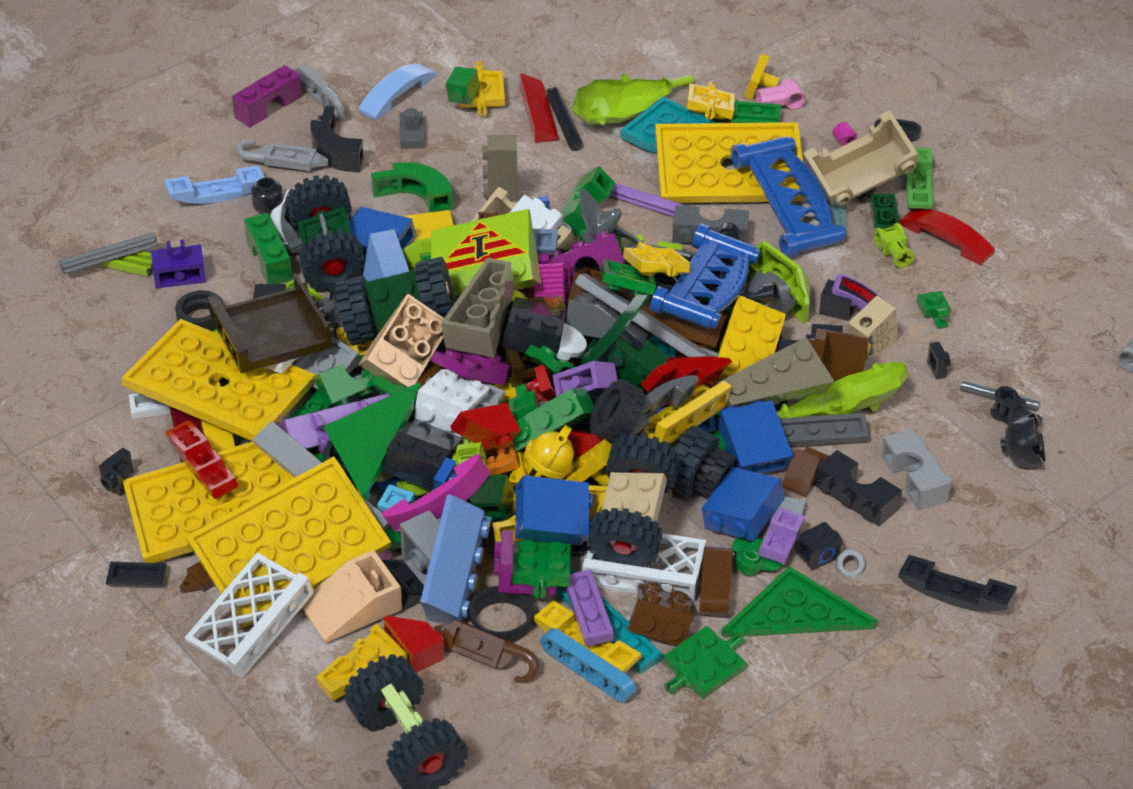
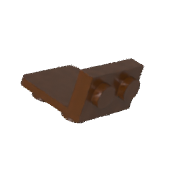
(840, 352)
(661, 613)

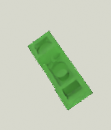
(919, 181)

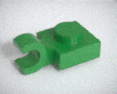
(935, 306)
(546, 357)
(523, 402)

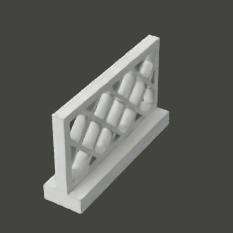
(626, 577)
(265, 630)

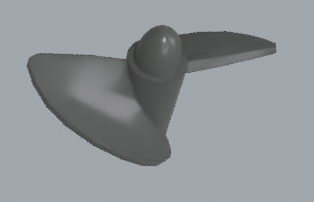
(600, 221)

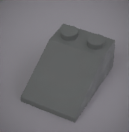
(595, 318)

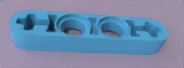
(588, 665)

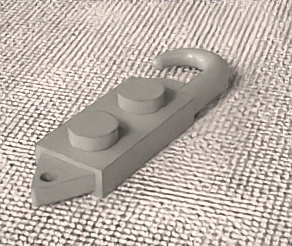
(319, 89)
(283, 156)

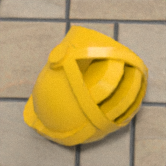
(550, 455)

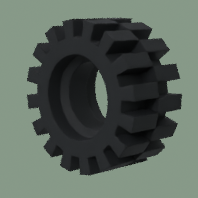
(713, 471)

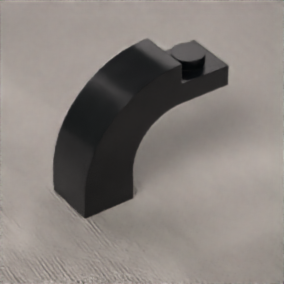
(341, 152)

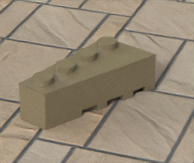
(481, 310)
(780, 377)

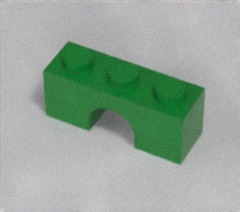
(599, 186)
(266, 243)
(337, 385)
(563, 410)

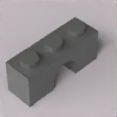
(688, 219)

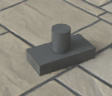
(411, 129)

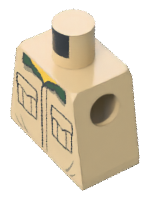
(878, 324)

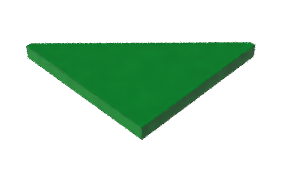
(365, 434)
(797, 606)

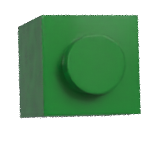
(462, 85)

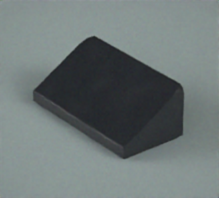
(410, 585)

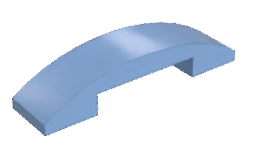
(392, 86)
(213, 190)

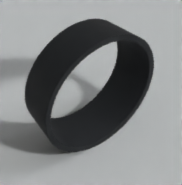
(492, 596)

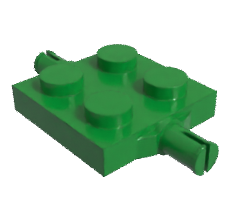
(541, 565)
(704, 662)

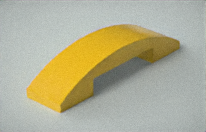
(563, 619)

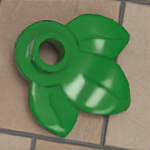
(748, 557)

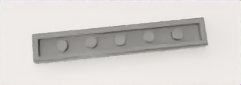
(642, 318)
(296, 458)

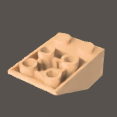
(404, 343)
(353, 597)

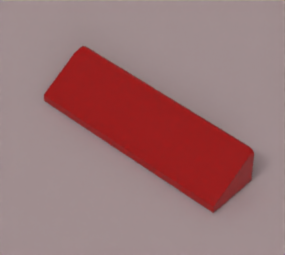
(537, 109)

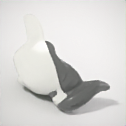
(288, 234)

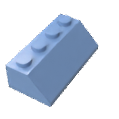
(454, 561)

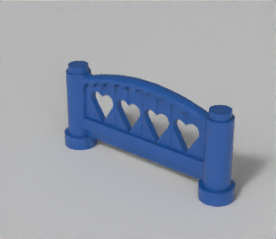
(798, 235)
(710, 247)

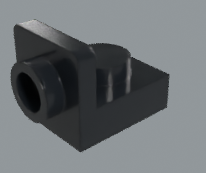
(115, 470)

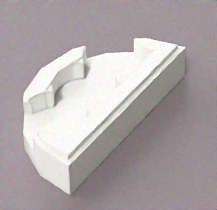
(570, 343)

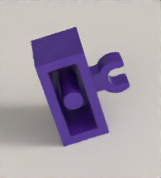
(178, 265)

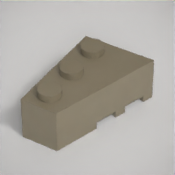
(501, 165)

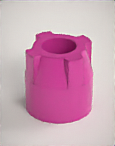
(844, 133)

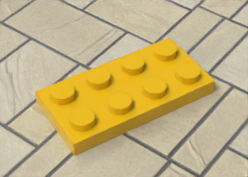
(750, 334)

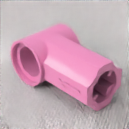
(787, 94)

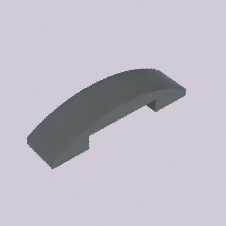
(672, 392)

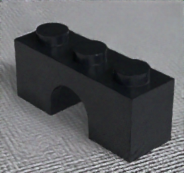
(872, 501)

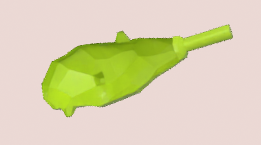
(621, 99)
(852, 393)

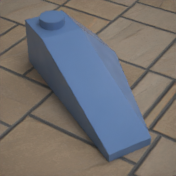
(384, 256)

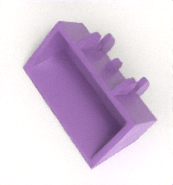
(309, 428)

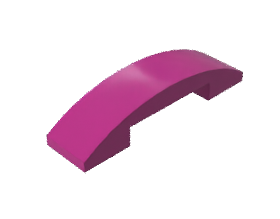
(469, 478)

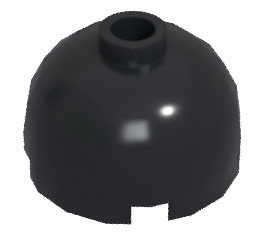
(1024, 442)

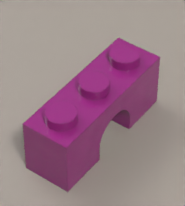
(252, 102)
(604, 246)

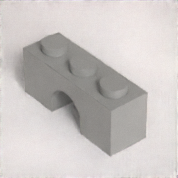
(926, 482)

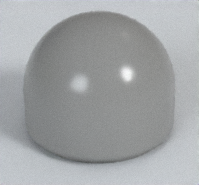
(850, 554)

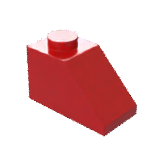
(490, 425)
(417, 639)

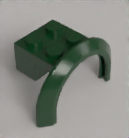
(611, 348)

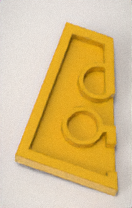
(337, 674)

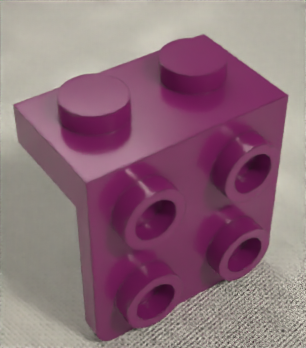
(503, 568)

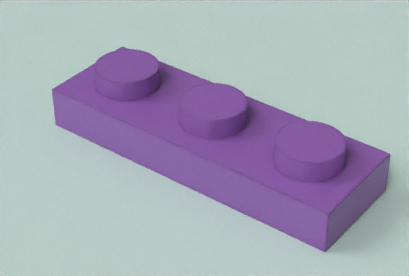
(589, 608)

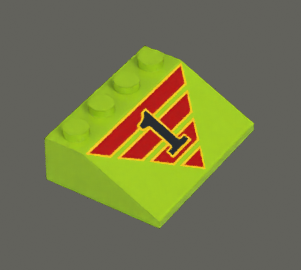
(498, 237)

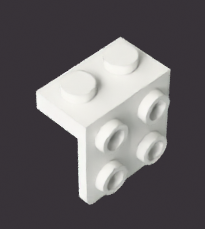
(541, 216)
(445, 397)

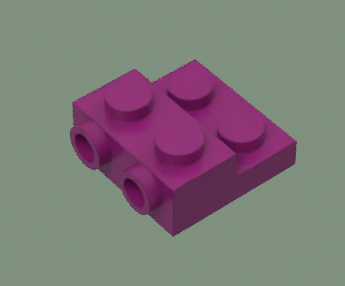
(473, 365)

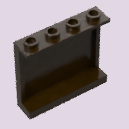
(272, 327)

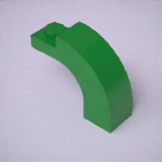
(416, 180)

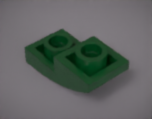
(883, 210)

